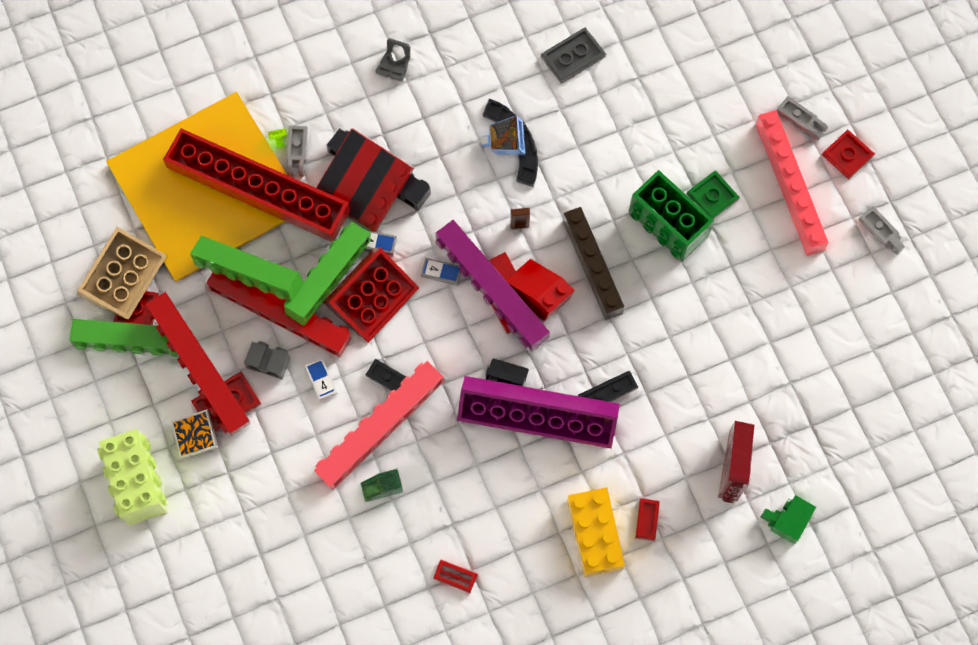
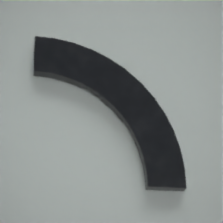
(527, 163)

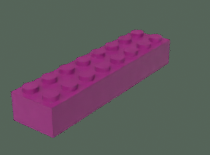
(538, 412)

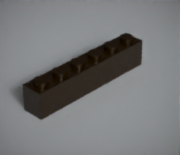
(593, 263)

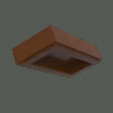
(519, 218)

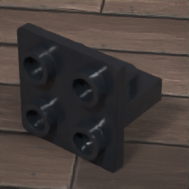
(506, 373)

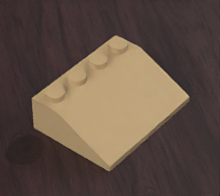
(121, 274)

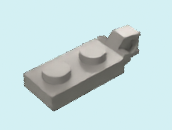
(882, 229)

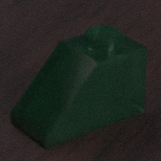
(382, 485)

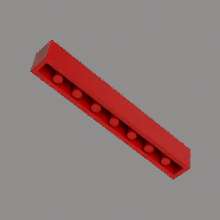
(267, 305)
(198, 364)

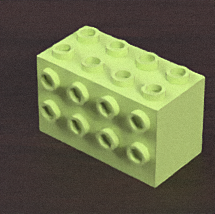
(132, 477)

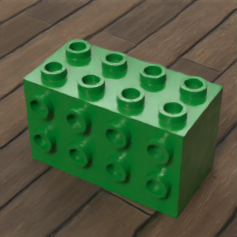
(670, 215)

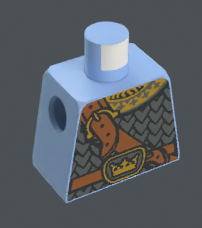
(506, 137)

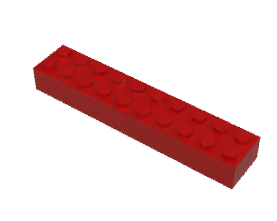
(257, 185)

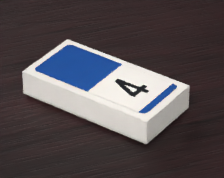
(321, 379)

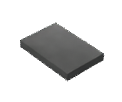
(573, 55)

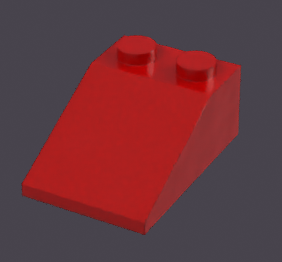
(540, 289)

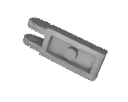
(801, 117)
(297, 148)

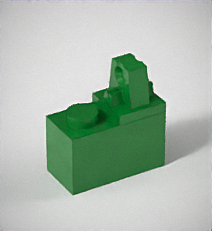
(792, 522)

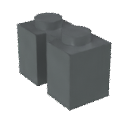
(267, 360)

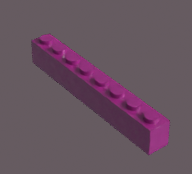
(492, 285)

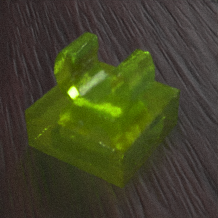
(278, 136)

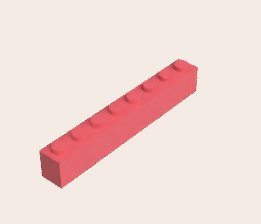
(791, 183)
(379, 424)

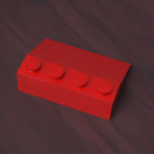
(371, 294)

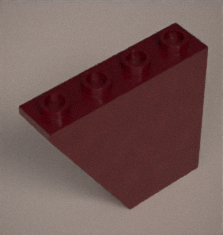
(737, 462)

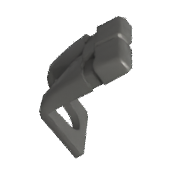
(393, 68)

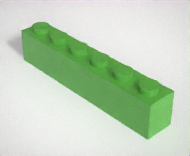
(246, 268)
(327, 273)
(119, 337)

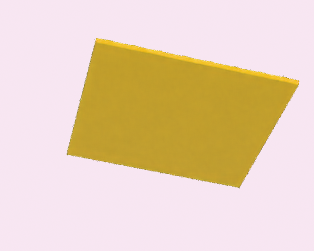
(183, 210)

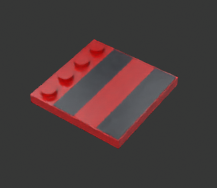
(365, 178)

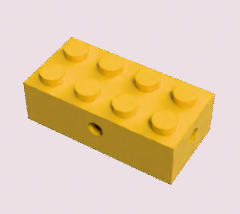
(595, 532)

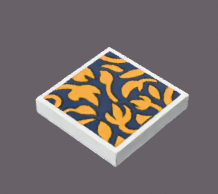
(194, 434)

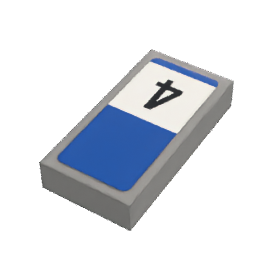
(384, 241)
(441, 271)

